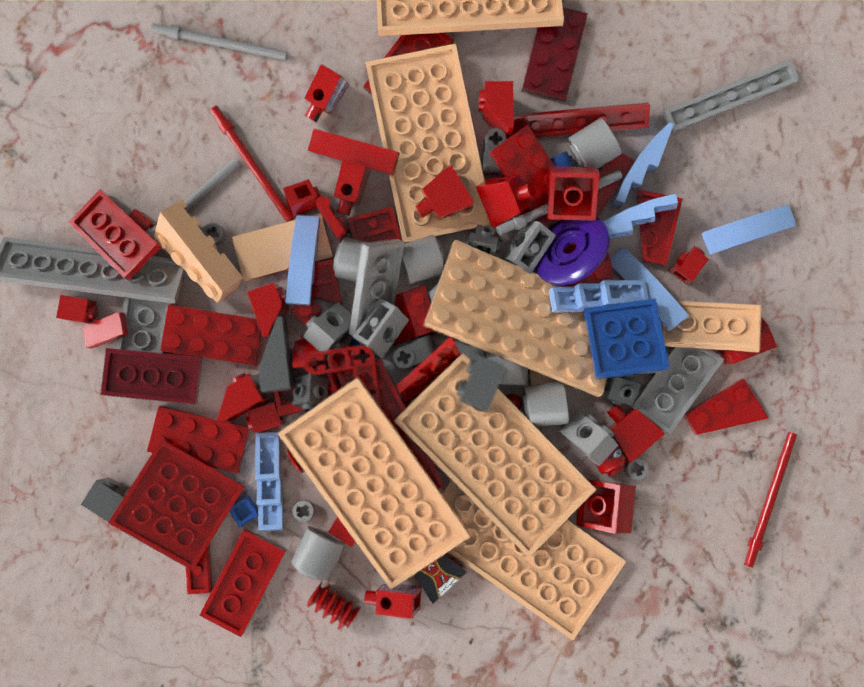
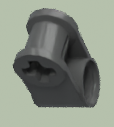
(488, 163)
(417, 350)

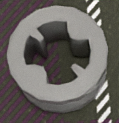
(220, 230)
(628, 465)
(306, 517)

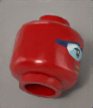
(613, 463)

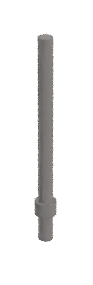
(177, 33)
(206, 188)
(519, 221)

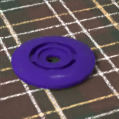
(591, 243)

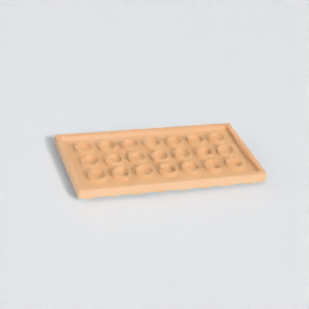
(443, 16)
(429, 122)
(511, 317)
(496, 459)
(374, 483)
(556, 582)

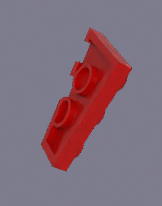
(657, 235)
(428, 370)
(726, 409)

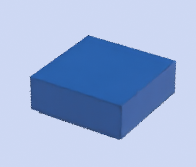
(244, 511)

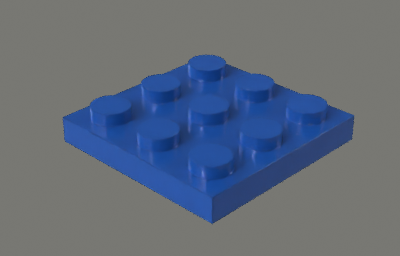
(626, 339)

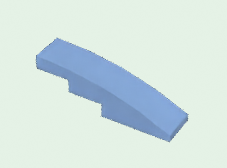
(646, 161)
(622, 223)
(748, 229)
(303, 260)
(629, 268)
(592, 295)
(269, 481)

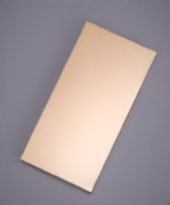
(269, 249)
(717, 327)

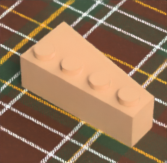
(195, 252)

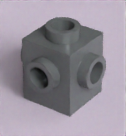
(485, 239)
(622, 389)
(310, 391)

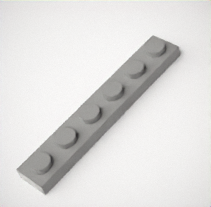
(731, 96)

